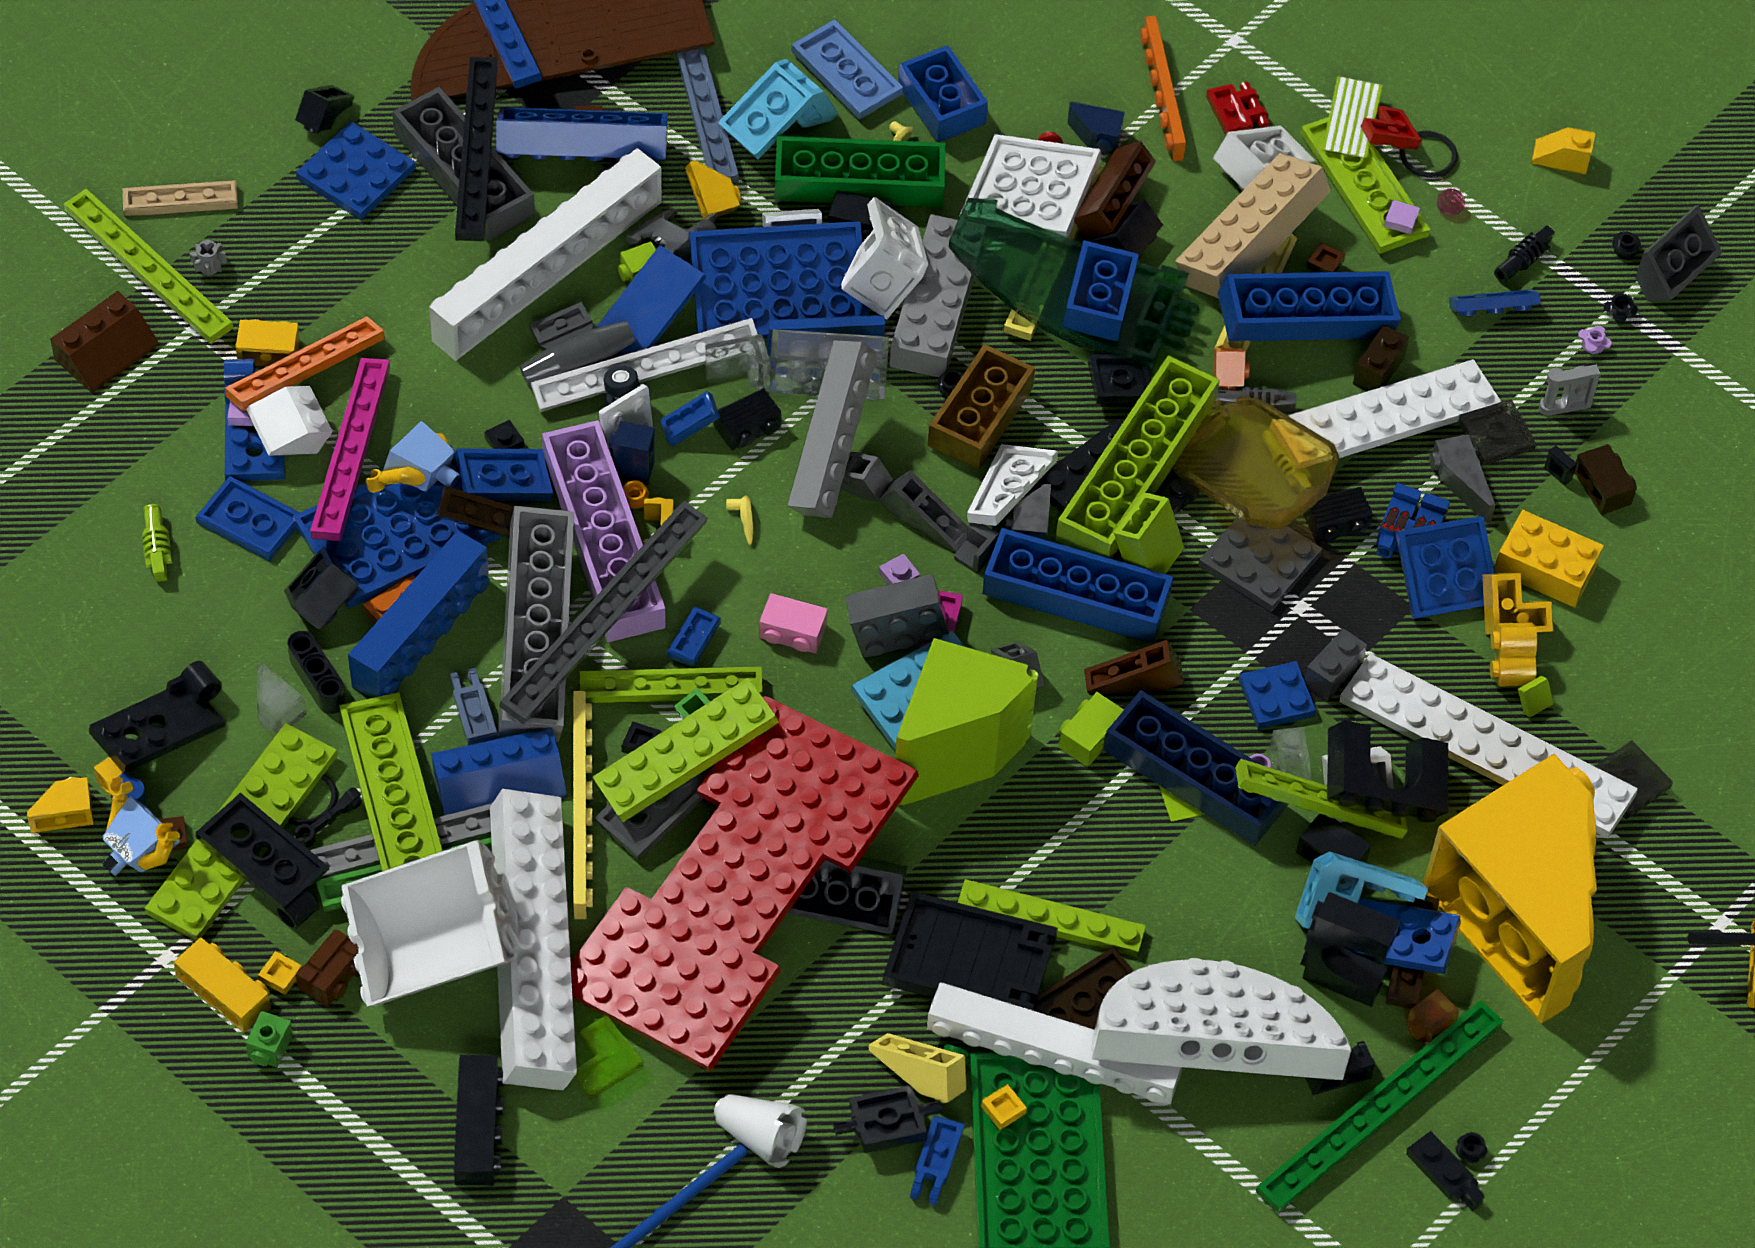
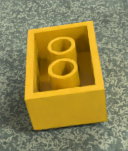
(1549, 558)

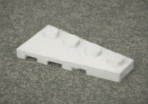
(1008, 481)

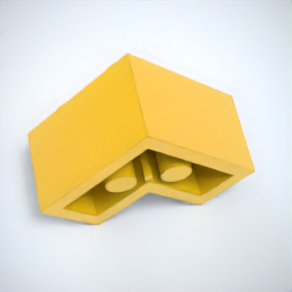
(1504, 604)

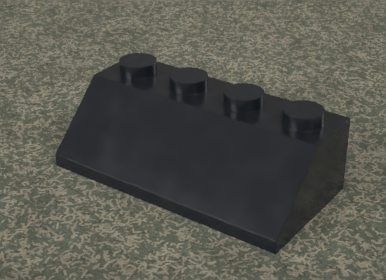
(859, 898)

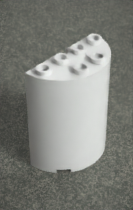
(430, 922)

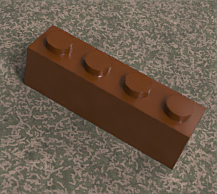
(1114, 190)

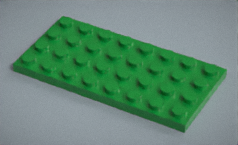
(1044, 1172)

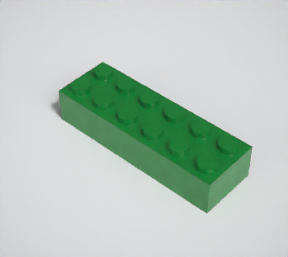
(883, 169)

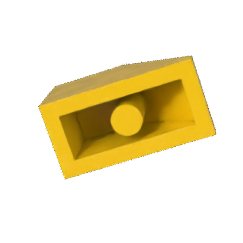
(1565, 150)
(712, 190)
(62, 806)

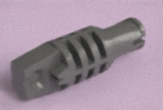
(1279, 399)

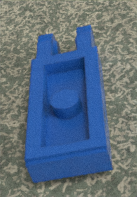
(937, 1156)

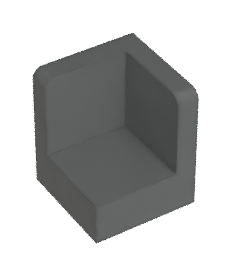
(977, 547)

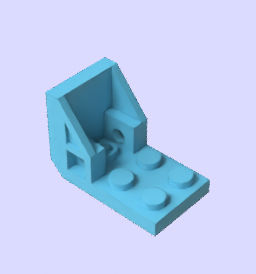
(773, 105)
(1332, 867)

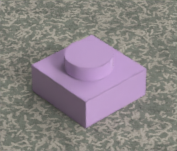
(898, 570)

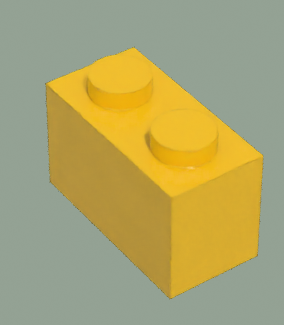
(266, 340)

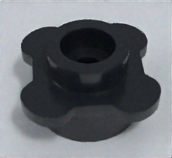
(1624, 302)

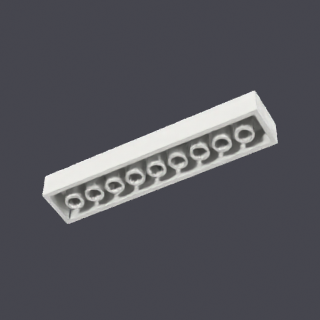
(545, 254)
(537, 983)

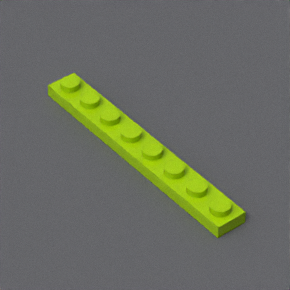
(148, 266)

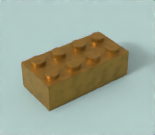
(981, 406)

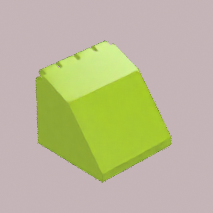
(964, 718)

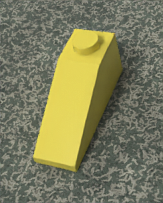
(924, 1067)

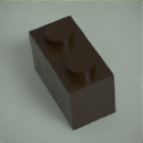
(1381, 359)
(1605, 479)

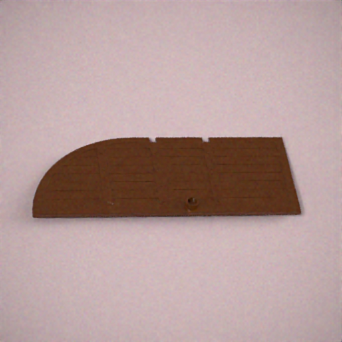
(562, 39)

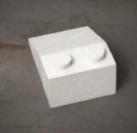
(1250, 151)

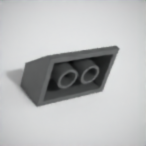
(1677, 257)

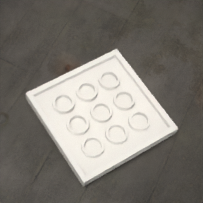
(1037, 180)

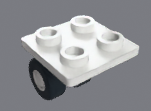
(624, 401)

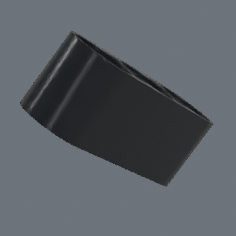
(313, 660)

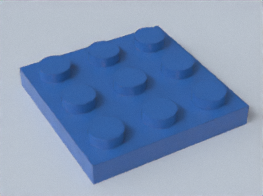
(356, 170)
(1445, 566)

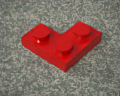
(1391, 128)

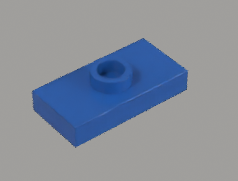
(690, 418)
(694, 637)

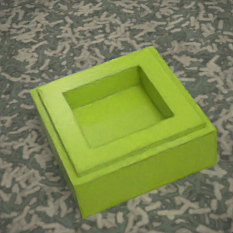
(1535, 696)

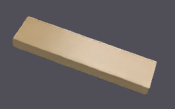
(180, 198)

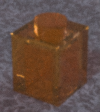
(1431, 1017)

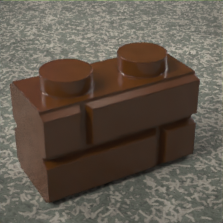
(329, 969)

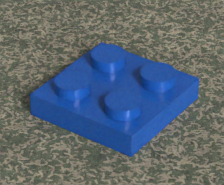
(1277, 695)

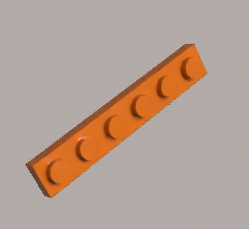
(1164, 94)
(305, 362)

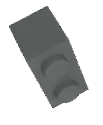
(1335, 665)

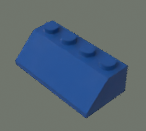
(479, 771)

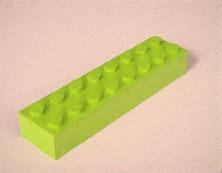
(1138, 456)

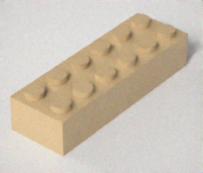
(1254, 223)

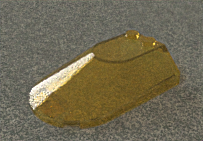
(1258, 462)

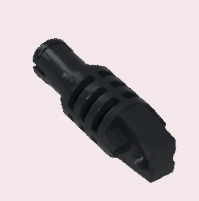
(1525, 253)

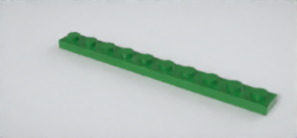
(1379, 1106)

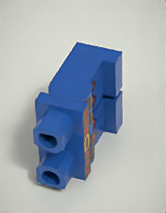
(1401, 514)

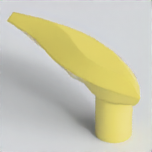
(902, 133)
(745, 507)

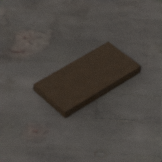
(1081, 993)

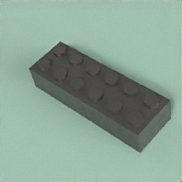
(434, 135)

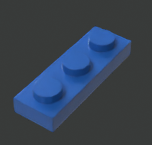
(1494, 302)

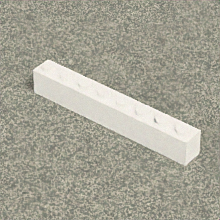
(1043, 1042)

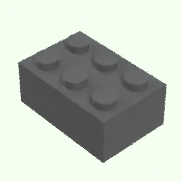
(897, 615)

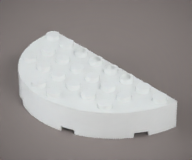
(1218, 1020)

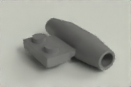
(573, 343)

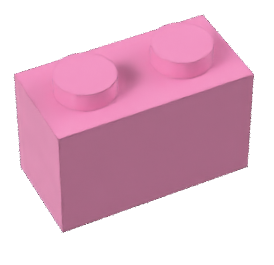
(793, 623)

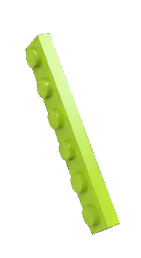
(663, 683)
(1313, 797)
(1072, 922)

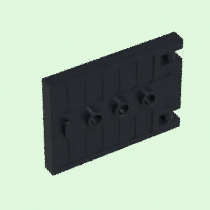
(969, 951)

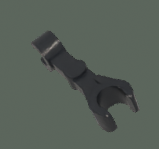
(348, 802)

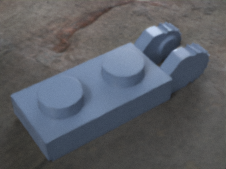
(473, 709)

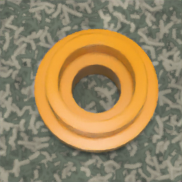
(635, 488)

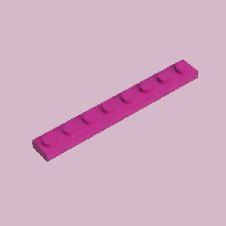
(350, 449)

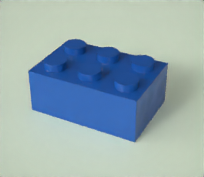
(943, 93)
(1100, 290)

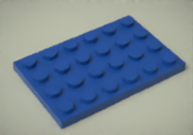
(774, 274)
(390, 535)

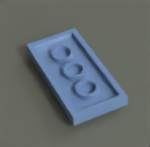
(847, 69)

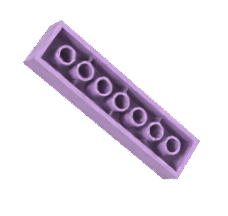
(603, 521)

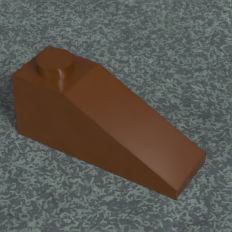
(1145, 669)

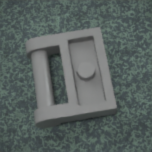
(1578, 390)

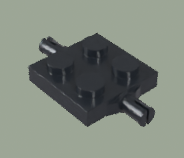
(887, 1118)

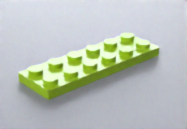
(1366, 188)
(685, 749)

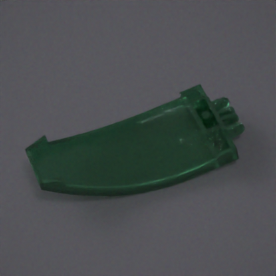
(1035, 275)

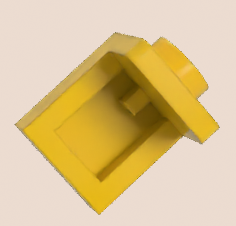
(658, 509)

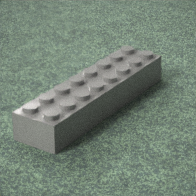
(536, 607)

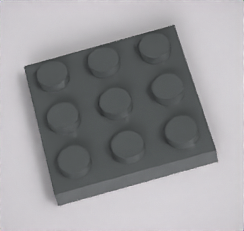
(1260, 561)

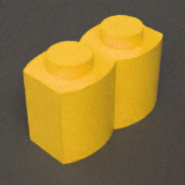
(1514, 654)

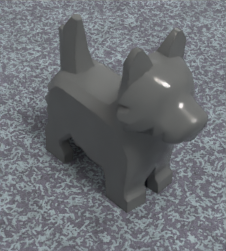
(670, 236)

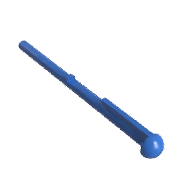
(666, 1210)

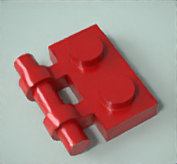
(1230, 111)

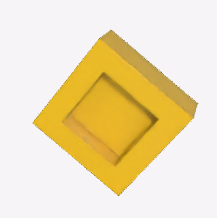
(279, 973)
(1003, 1107)

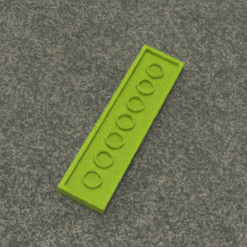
(390, 780)
(275, 784)

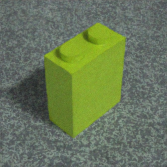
(1150, 534)

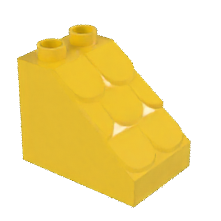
(1524, 881)

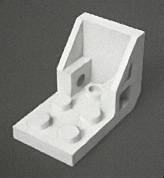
(886, 262)

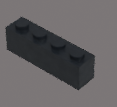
(477, 1120)

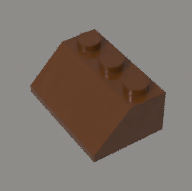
(103, 342)

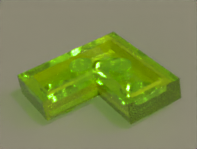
(612, 1061)

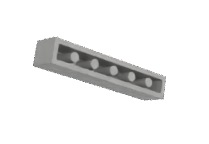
(832, 429)

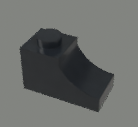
(322, 107)

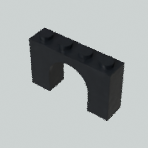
(1355, 782)
(1348, 924)

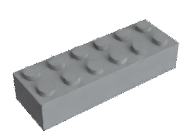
(934, 306)

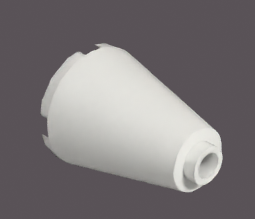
(763, 1126)

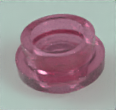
(1451, 196)

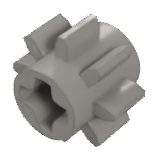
(208, 257)

